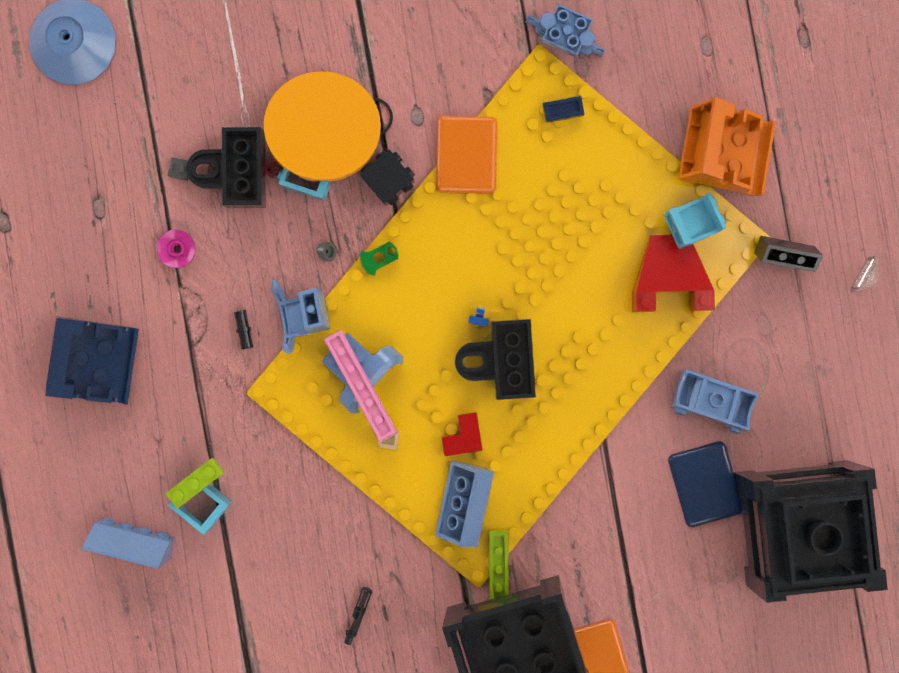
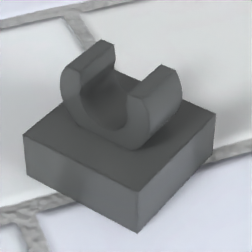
(178, 169)

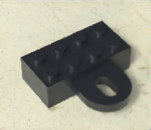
(237, 168)
(506, 360)

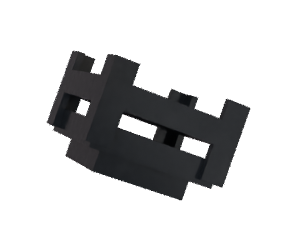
(811, 530)
(516, 633)

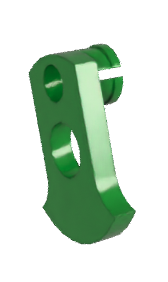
(368, 262)

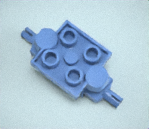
(566, 31)

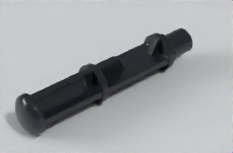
(358, 615)

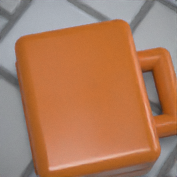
(466, 154)
(602, 648)

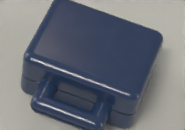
(705, 484)

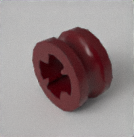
(267, 168)

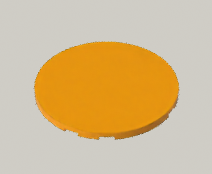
(322, 126)

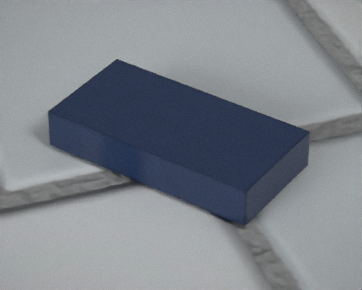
(563, 109)

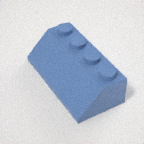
(464, 504)
(129, 543)

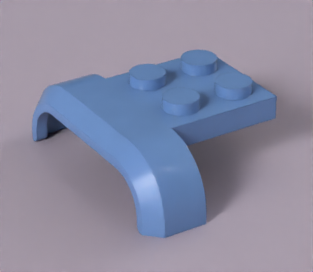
(374, 367)

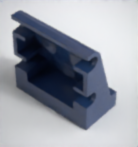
(91, 361)

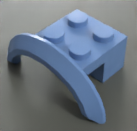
(300, 314)

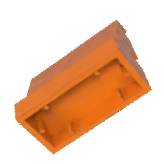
(727, 148)

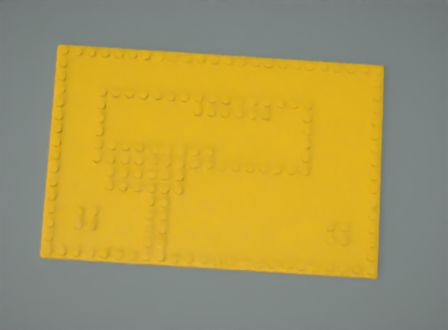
(545, 247)

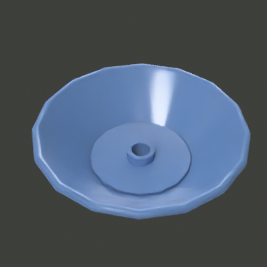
(84, 53)

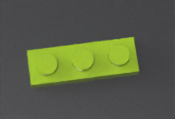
(195, 483)

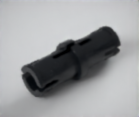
(243, 329)

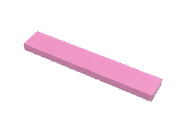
(361, 386)

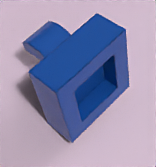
(478, 319)

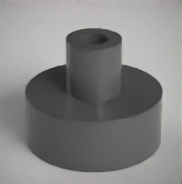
(326, 251)

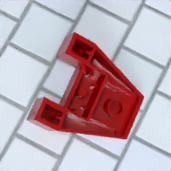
(671, 270)

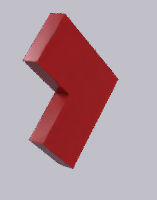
(468, 440)

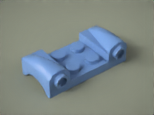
(714, 400)

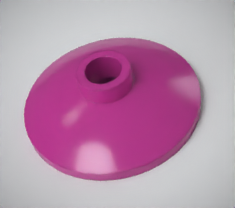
(167, 245)

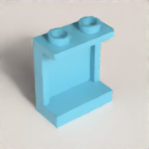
(695, 221)

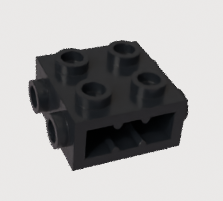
(388, 177)

